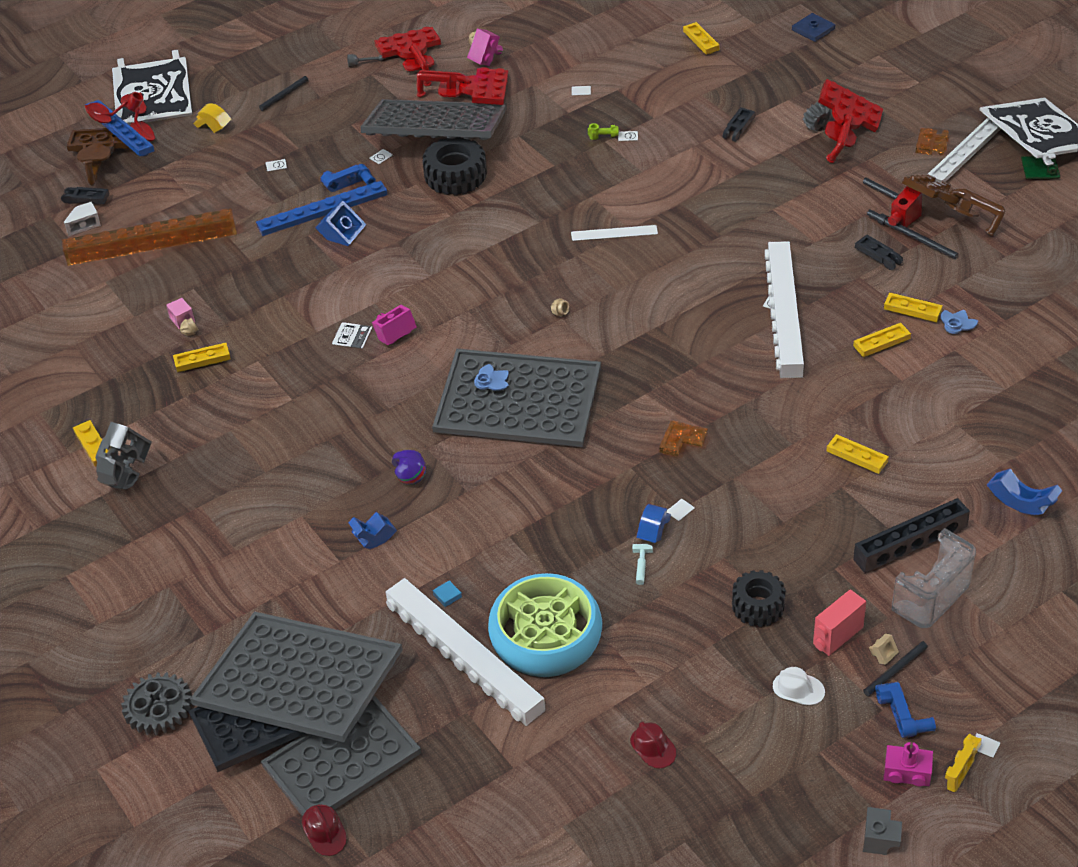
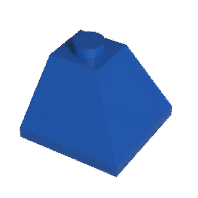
(341, 225)

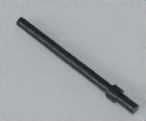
(883, 220)

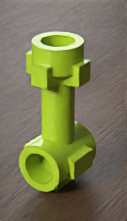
(594, 131)

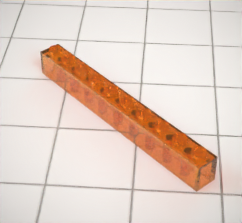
(149, 237)

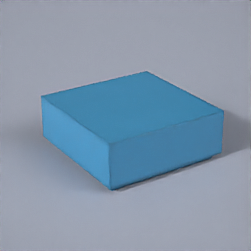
(447, 593)

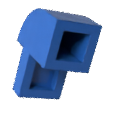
(652, 523)
(374, 531)

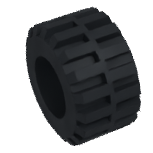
(758, 585)

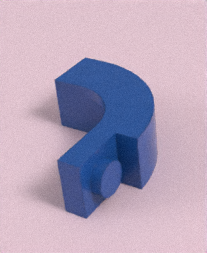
(1021, 497)

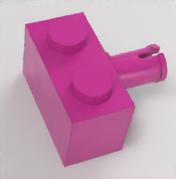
(484, 47)
(394, 324)
(908, 765)

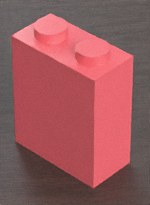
(839, 622)

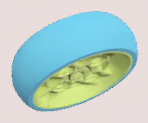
(545, 625)

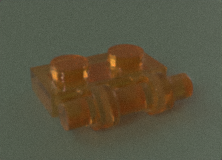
(927, 139)

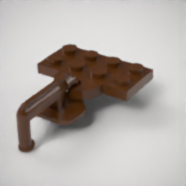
(93, 147)
(929, 186)

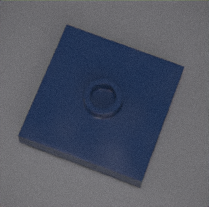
(813, 27)

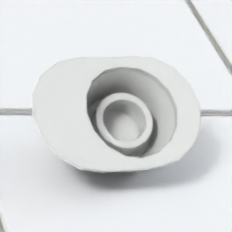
(798, 686)

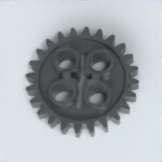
(157, 703)

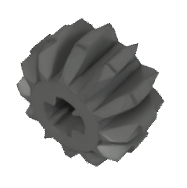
(816, 116)

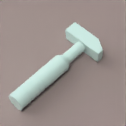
(642, 549)

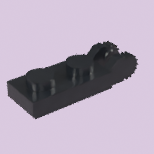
(739, 123)
(85, 195)
(879, 252)

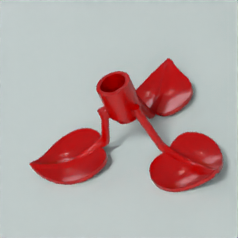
(133, 102)

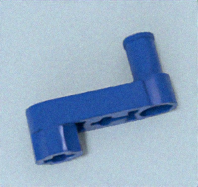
(340, 180)
(906, 725)

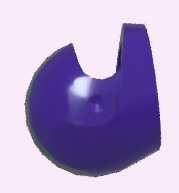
(410, 468)

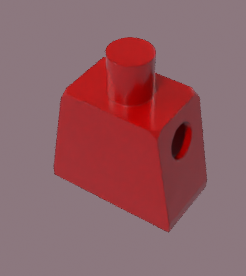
(906, 207)

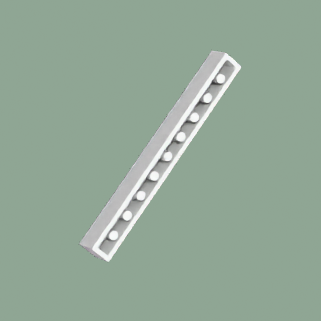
(784, 310)
(465, 652)

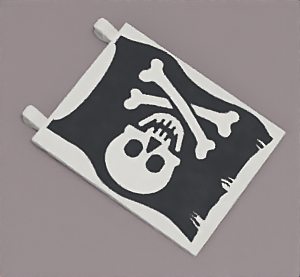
(162, 85)
(1036, 126)

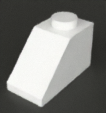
(82, 219)

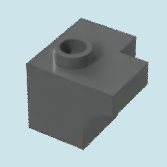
(881, 831)

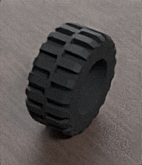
(454, 166)

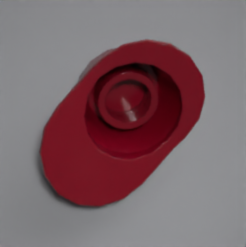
(653, 745)
(324, 830)

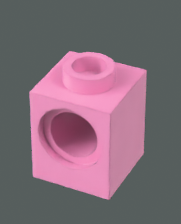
(179, 311)

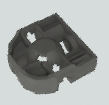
(114, 469)

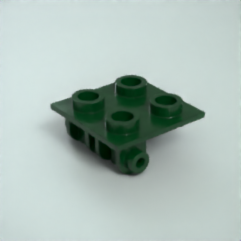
(1037, 169)

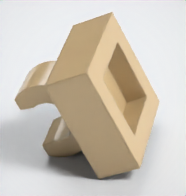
(884, 649)

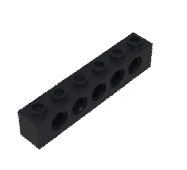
(910, 535)

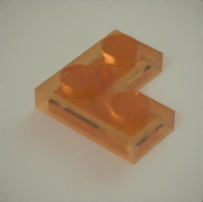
(680, 433)

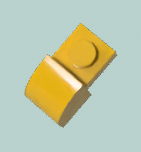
(213, 116)

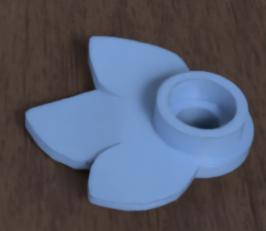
(957, 322)
(491, 379)

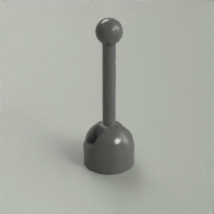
(353, 59)

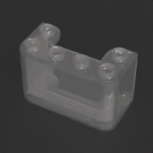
(928, 597)

